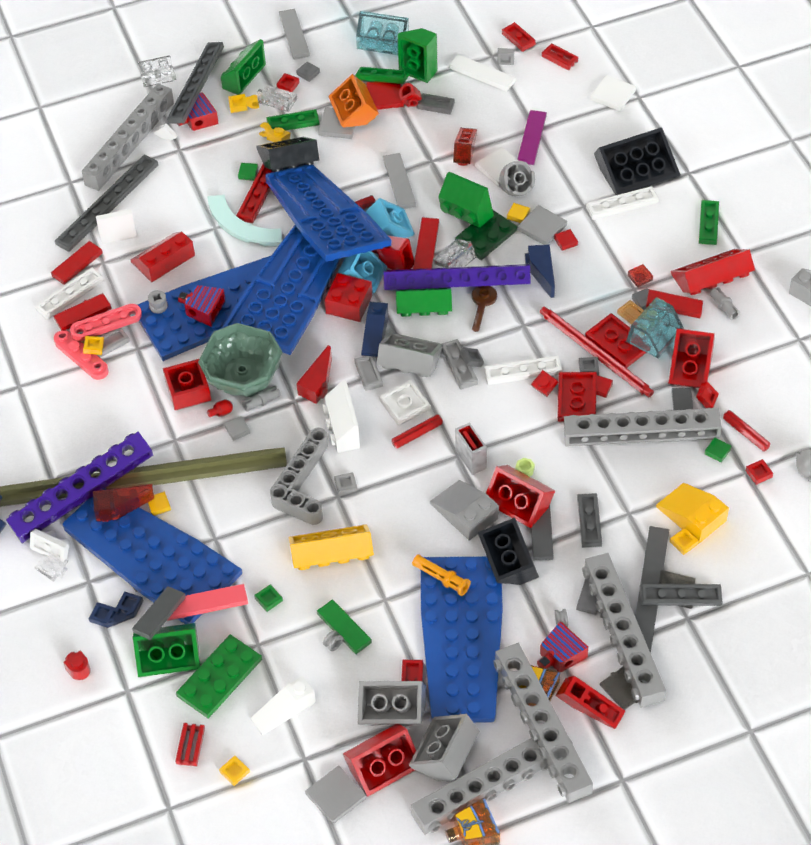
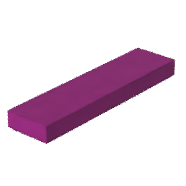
(532, 137)

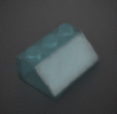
(380, 32)
(655, 328)

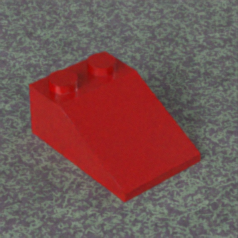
(691, 358)

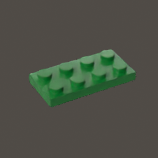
(219, 676)

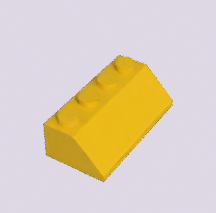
(331, 546)

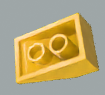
(694, 510)

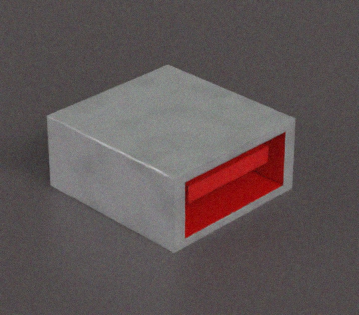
(471, 448)

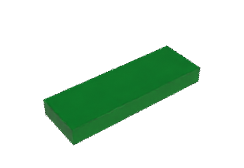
(382, 75)
(294, 120)
(709, 222)
(341, 622)

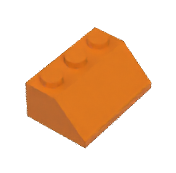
(353, 103)

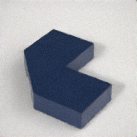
(109, 616)

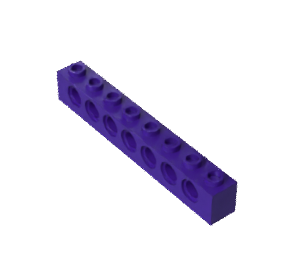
(457, 277)
(75, 497)

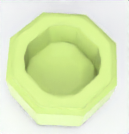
(525, 466)

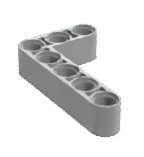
(304, 459)

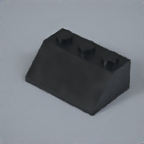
(288, 153)
(508, 553)

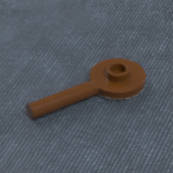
(483, 297)

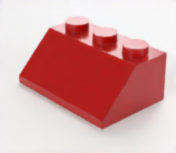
(164, 256)
(519, 495)
(381, 759)

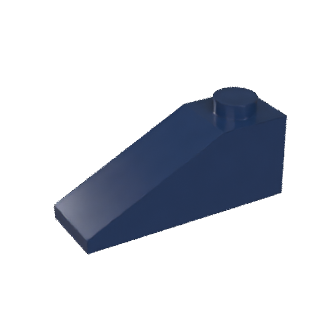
(541, 267)
(374, 328)

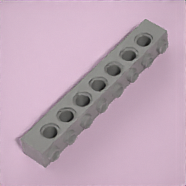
(127, 137)
(642, 427)
(645, 693)
(479, 778)
(571, 788)

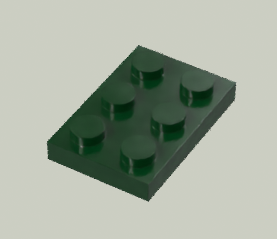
(489, 235)

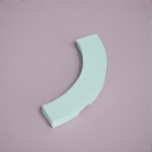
(239, 229)

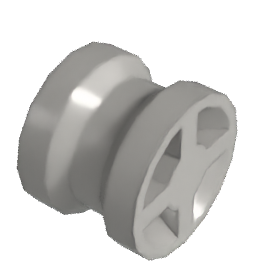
(157, 301)

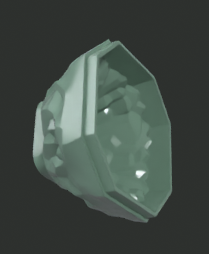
(240, 359)

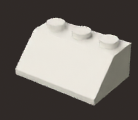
(341, 418)

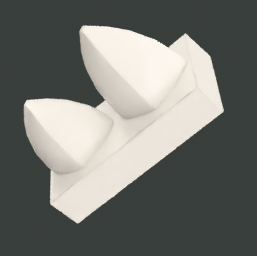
(46, 540)

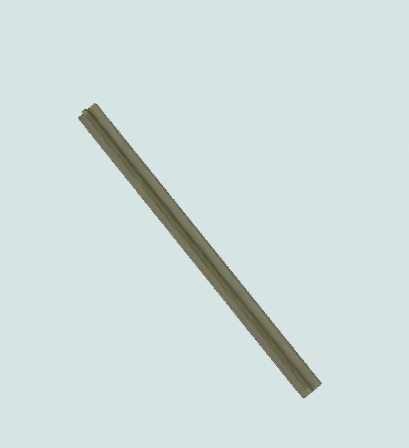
(161, 473)

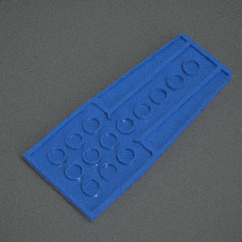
(325, 213)
(285, 291)
(175, 331)
(151, 553)
(462, 639)

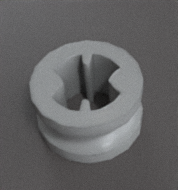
(561, 617)
(333, 640)

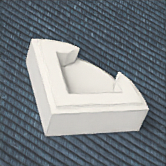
(165, 132)

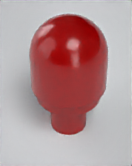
(221, 408)

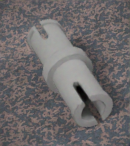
(725, 303)
(261, 398)

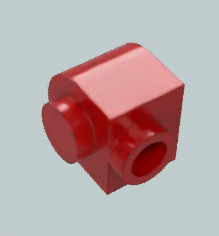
(409, 95)
(77, 665)

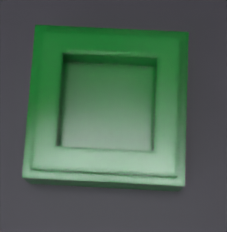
(248, 171)
(718, 450)
(268, 598)

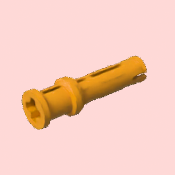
(448, 578)

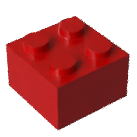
(348, 297)
(186, 384)

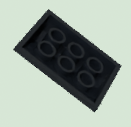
(637, 162)

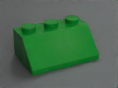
(418, 53)
(244, 68)
(465, 200)
(423, 301)
(168, 651)

